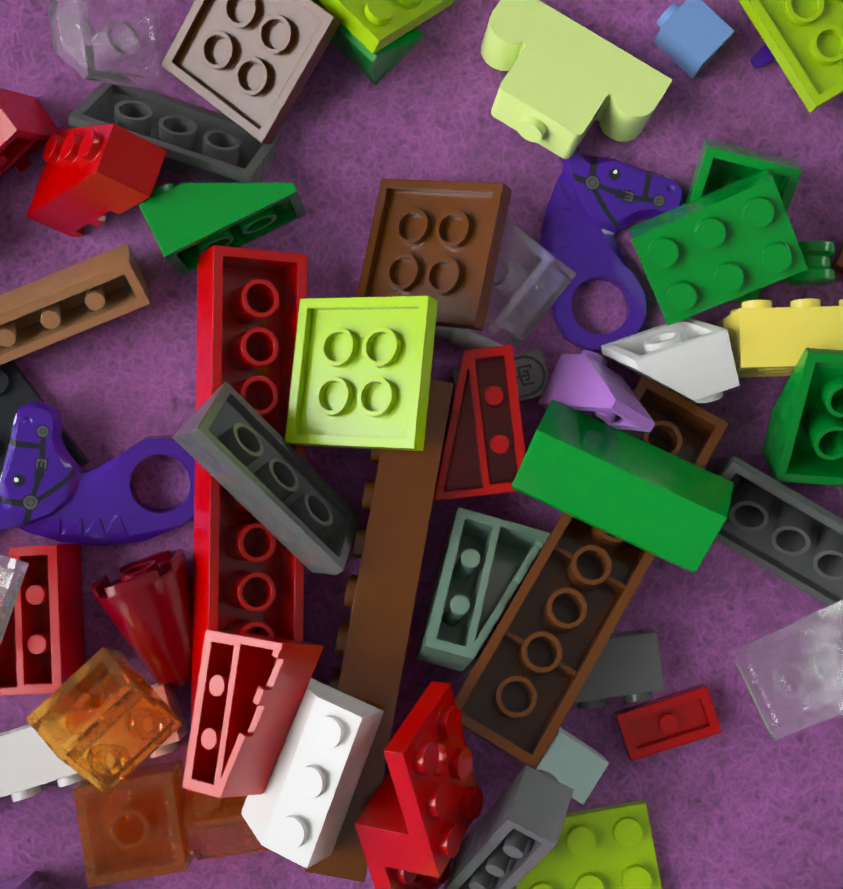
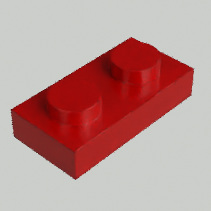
(667, 722)

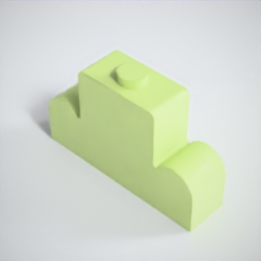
(565, 78)

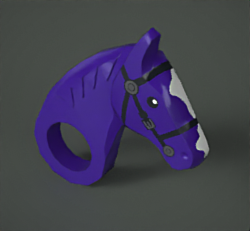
(586, 210)
(58, 500)

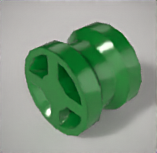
(817, 258)

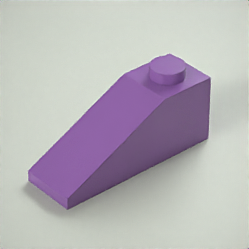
(597, 391)

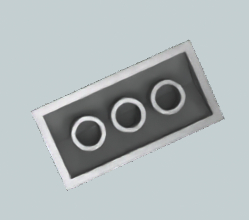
(196, 139)
(271, 480)
(783, 531)

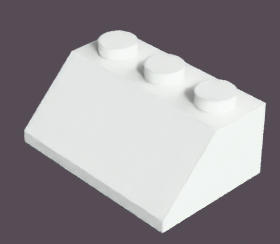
(314, 776)

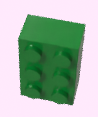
(718, 247)

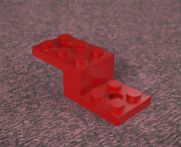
(424, 800)

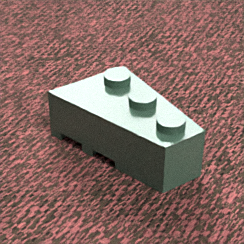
(473, 582)

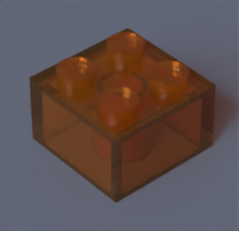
(135, 827)

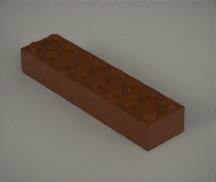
(570, 605)

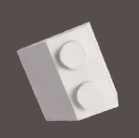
(682, 357)

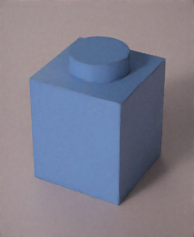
(692, 35)

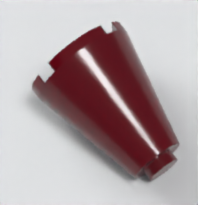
(154, 613)

